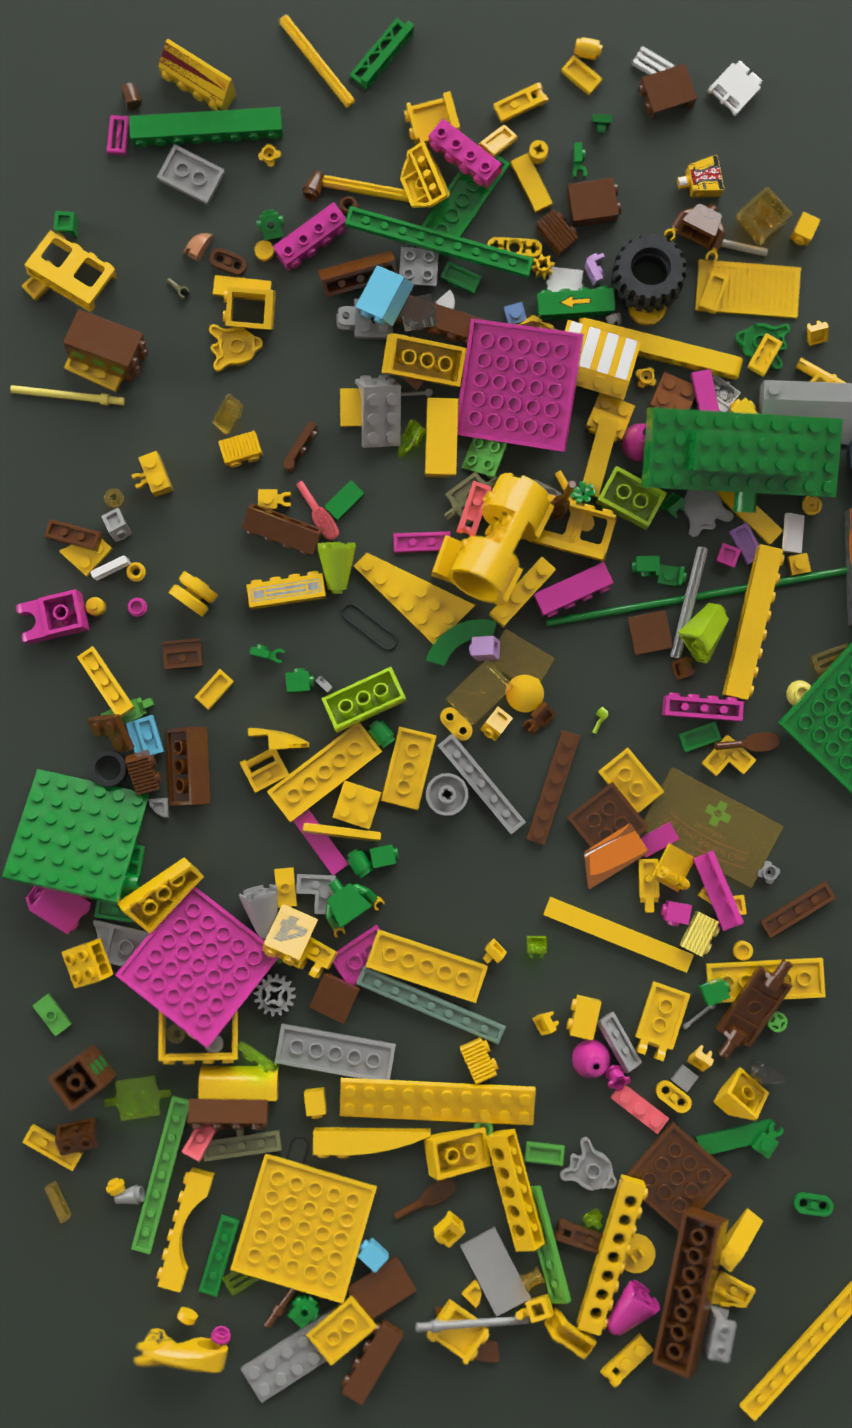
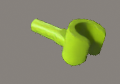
(603, 714)

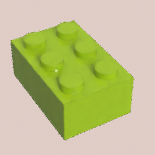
(630, 500)

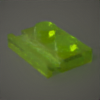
(252, 1054)

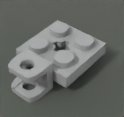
(360, 325)

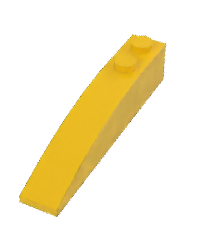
(357, 1141)

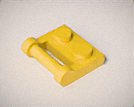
(266, 775)

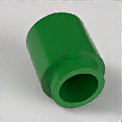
(381, 733)
(359, 862)

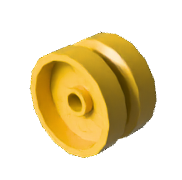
(193, 593)

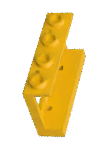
(62, 278)
(571, 541)

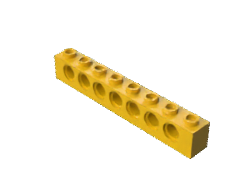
(596, 1322)

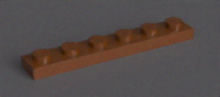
(553, 787)

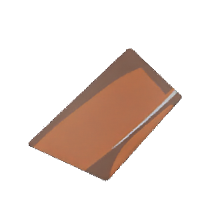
(613, 854)

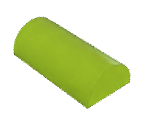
(364, 699)

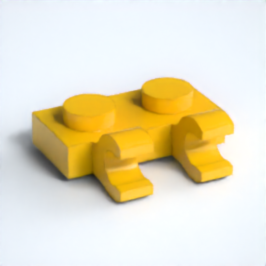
(320, 954)

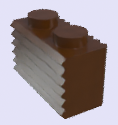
(557, 232)
(143, 772)

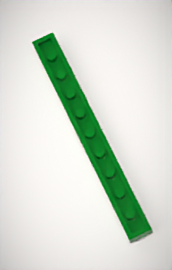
(438, 242)

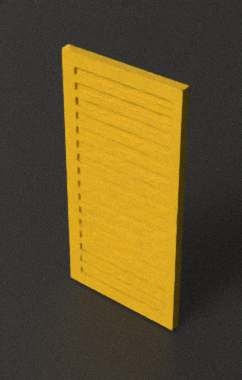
(753, 288)

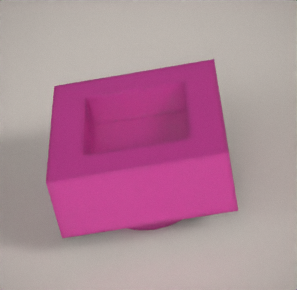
(728, 555)

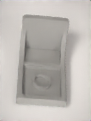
(380, 411)

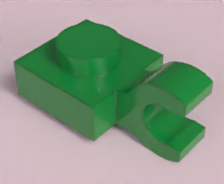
(578, 156)
(262, 652)

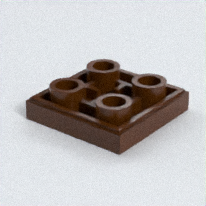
(650, 632)
(334, 997)

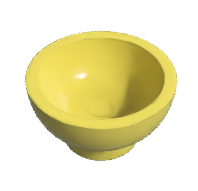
(796, 691)

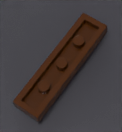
(797, 909)

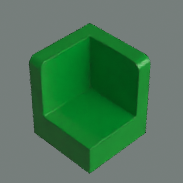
(66, 223)

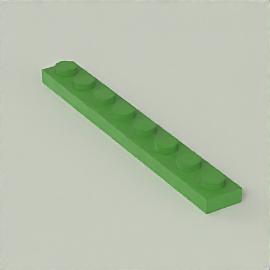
(161, 1175)

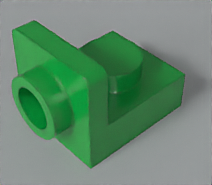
(671, 576)

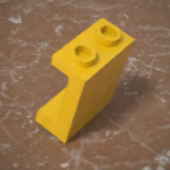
(428, 115)
(460, 1341)

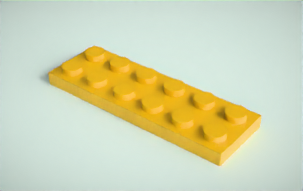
(324, 771)
(426, 966)
(805, 976)

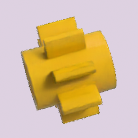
(545, 270)

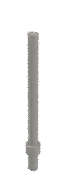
(436, 1325)

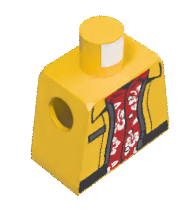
(703, 178)

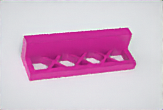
(718, 890)

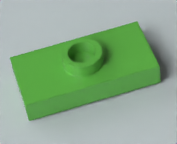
(52, 1014)

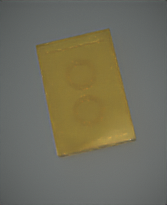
(521, 657)
(479, 692)

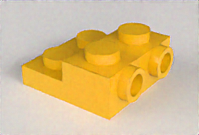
(612, 409)

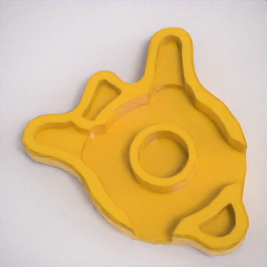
(234, 346)

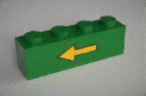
(575, 303)

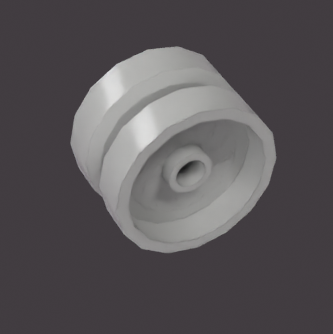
(450, 783)

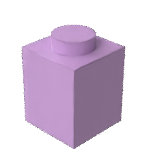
(485, 648)

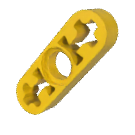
(528, 242)

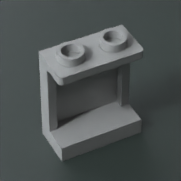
(719, 1334)

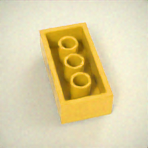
(423, 360)

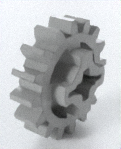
(269, 987)

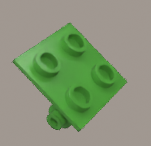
(484, 456)

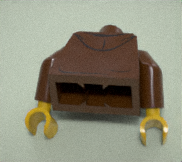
(701, 226)

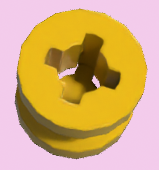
(538, 157)

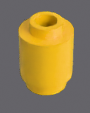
(588, 48)

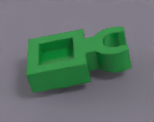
(765, 1142)

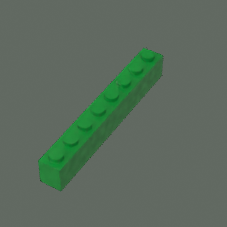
(206, 126)

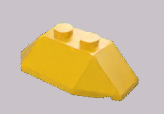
(423, 178)

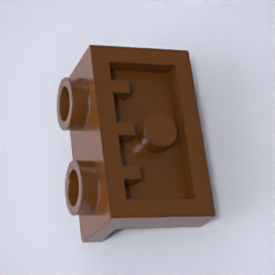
(76, 1136)

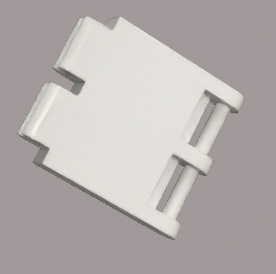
(735, 87)

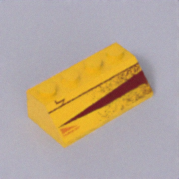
(196, 77)

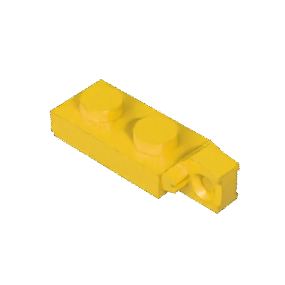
(648, 886)

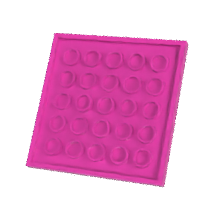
(519, 384)
(198, 966)

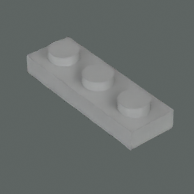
(619, 1042)

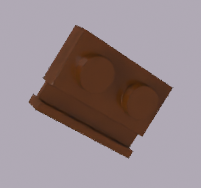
(182, 654)

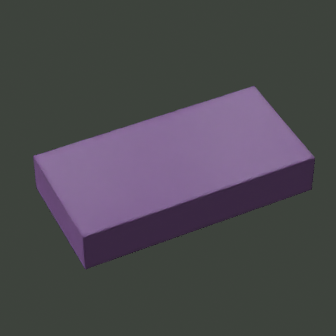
(745, 541)

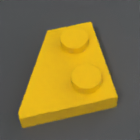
(86, 559)
(731, 1291)

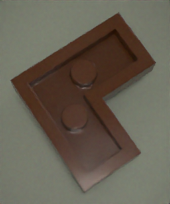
(114, 728)

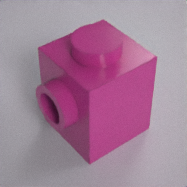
(676, 913)

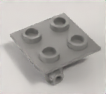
(419, 266)

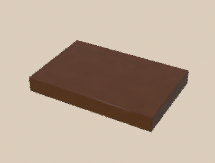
(383, 1288)

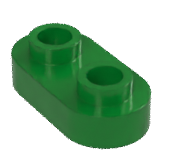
(812, 1203)

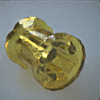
(532, 1279)

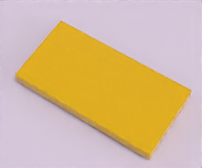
(408, 768)

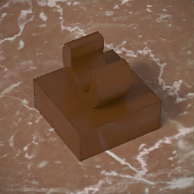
(682, 668)

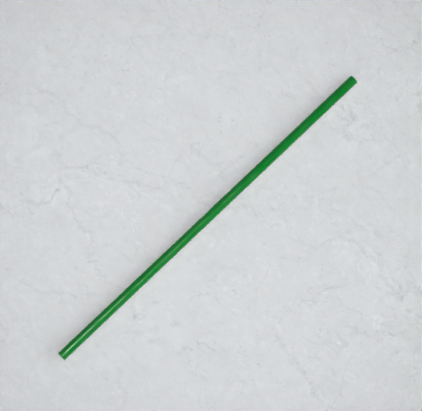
(680, 599)

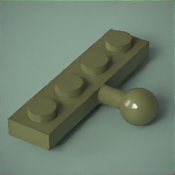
(243, 1145)

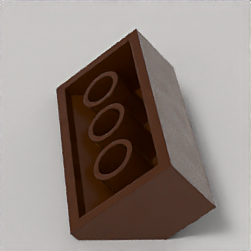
(187, 766)

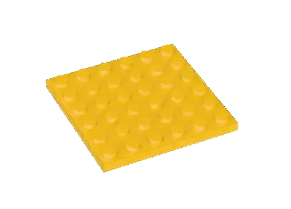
(304, 1228)

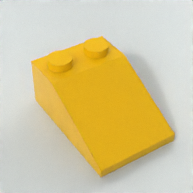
(456, 1152)

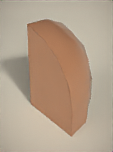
(198, 245)

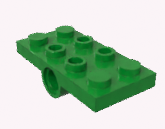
(132, 882)

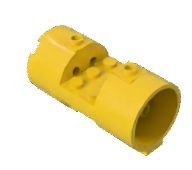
(487, 565)

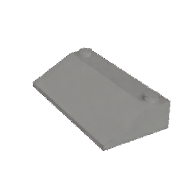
(809, 400)

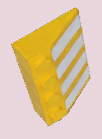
(605, 360)

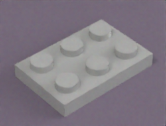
(191, 174)

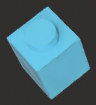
(372, 1254)

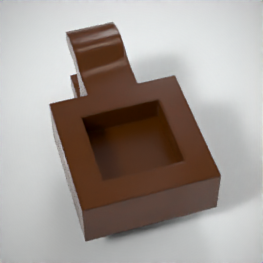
(541, 717)

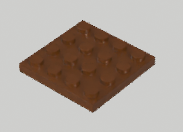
(678, 1174)

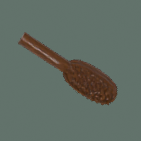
(561, 502)
(756, 742)
(432, 1195)

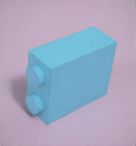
(384, 296)

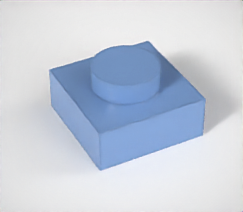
(515, 313)

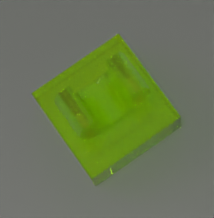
(536, 945)

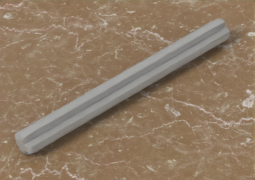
(689, 599)

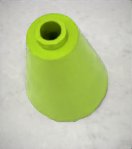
(336, 564)

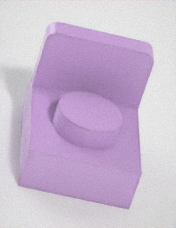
(594, 272)

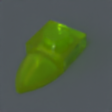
(411, 437)

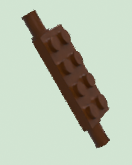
(754, 1007)

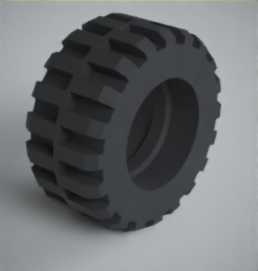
(655, 251)

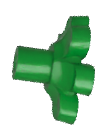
(583, 493)

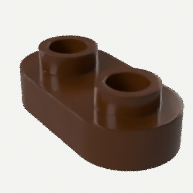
(229, 261)

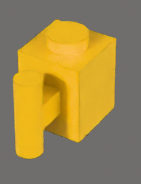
(537, 1308)

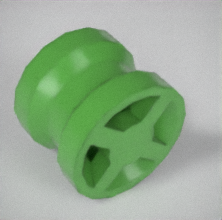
(779, 1023)

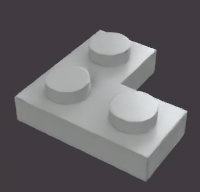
(316, 885)

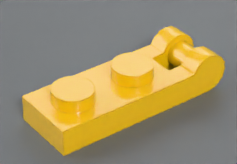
(520, 102)
(627, 1360)

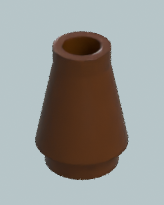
(313, 187)

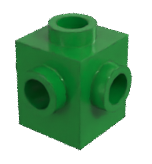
(274, 231)
(304, 1310)

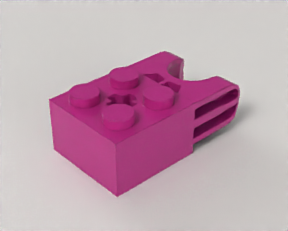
(49, 618)

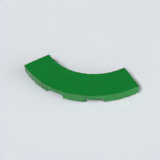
(458, 635)

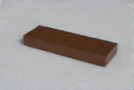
(73, 535)

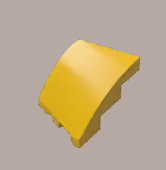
(279, 739)

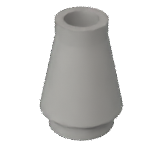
(131, 1195)

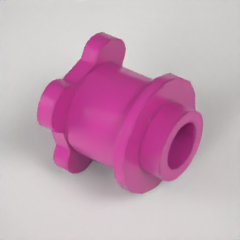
(616, 1077)

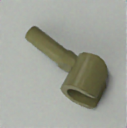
(178, 288)

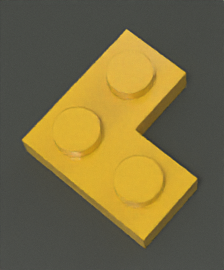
(736, 757)

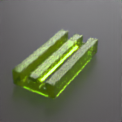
(229, 1284)

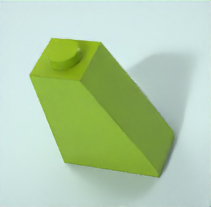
(704, 631)

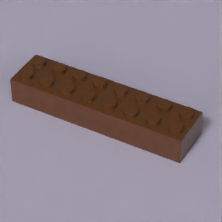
(690, 1291)

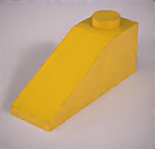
(739, 1239)

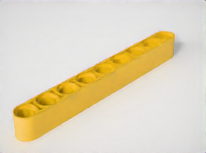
(676, 352)

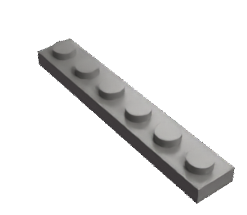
(481, 783)

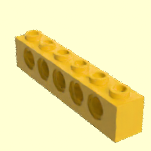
(515, 1190)

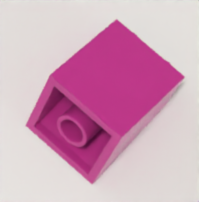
(58, 907)

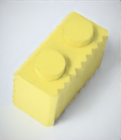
(699, 934)

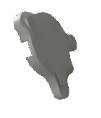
(702, 509)
(590, 1169)

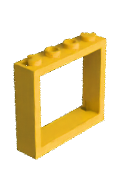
(189, 1058)

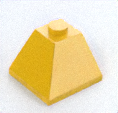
(741, 1096)

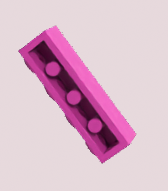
(465, 154)
(310, 236)
(573, 589)
(703, 708)

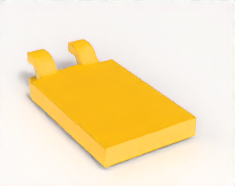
(661, 1019)

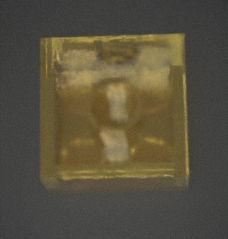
(763, 216)

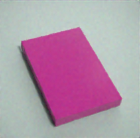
(354, 956)

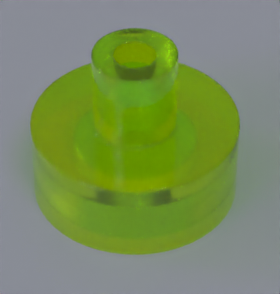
(593, 1219)

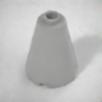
(261, 907)

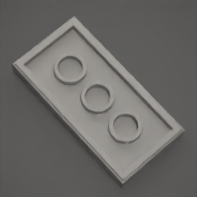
(495, 1271)

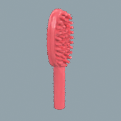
(320, 516)

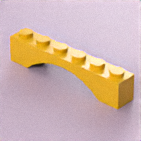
(175, 1268)

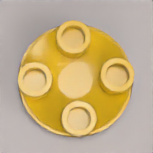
(526, 693)

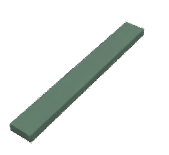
(431, 1005)

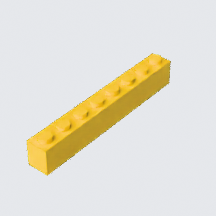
(752, 622)

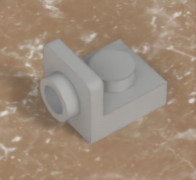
(116, 525)

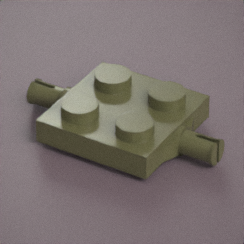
(459, 494)

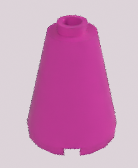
(634, 441)
(591, 1058)
(632, 1308)

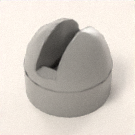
(614, 319)

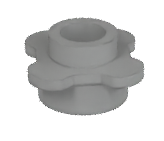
(774, 872)

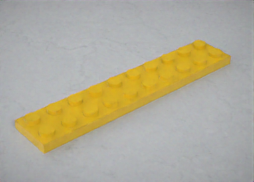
(437, 1101)

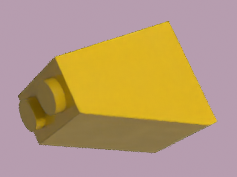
(446, 559)

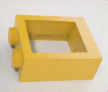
(268, 313)

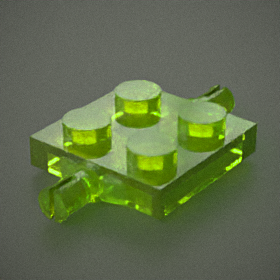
(137, 1097)

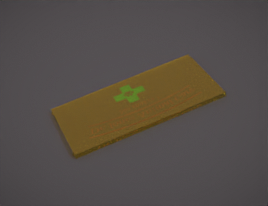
(714, 822)

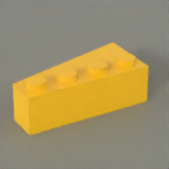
(160, 895)

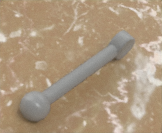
(428, 393)
(687, 1024)

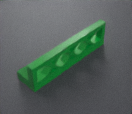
(384, 57)

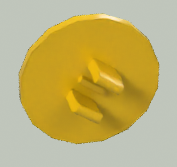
(640, 1255)

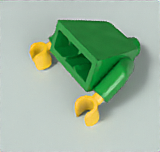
(348, 904)

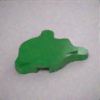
(752, 337)

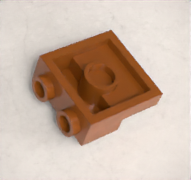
(673, 393)

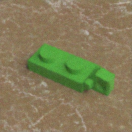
(138, 712)

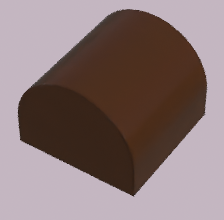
(131, 96)

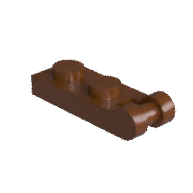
(299, 447)
(579, 1236)

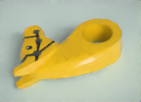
(193, 1355)

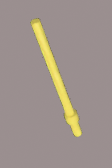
(103, 399)

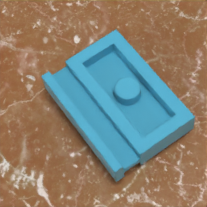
(145, 735)

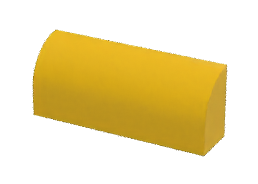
(441, 437)
(237, 1083)

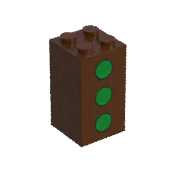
(105, 345)
(82, 1077)

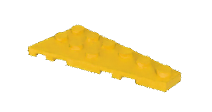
(419, 601)

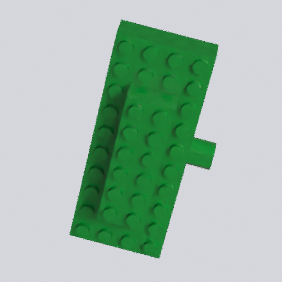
(741, 453)

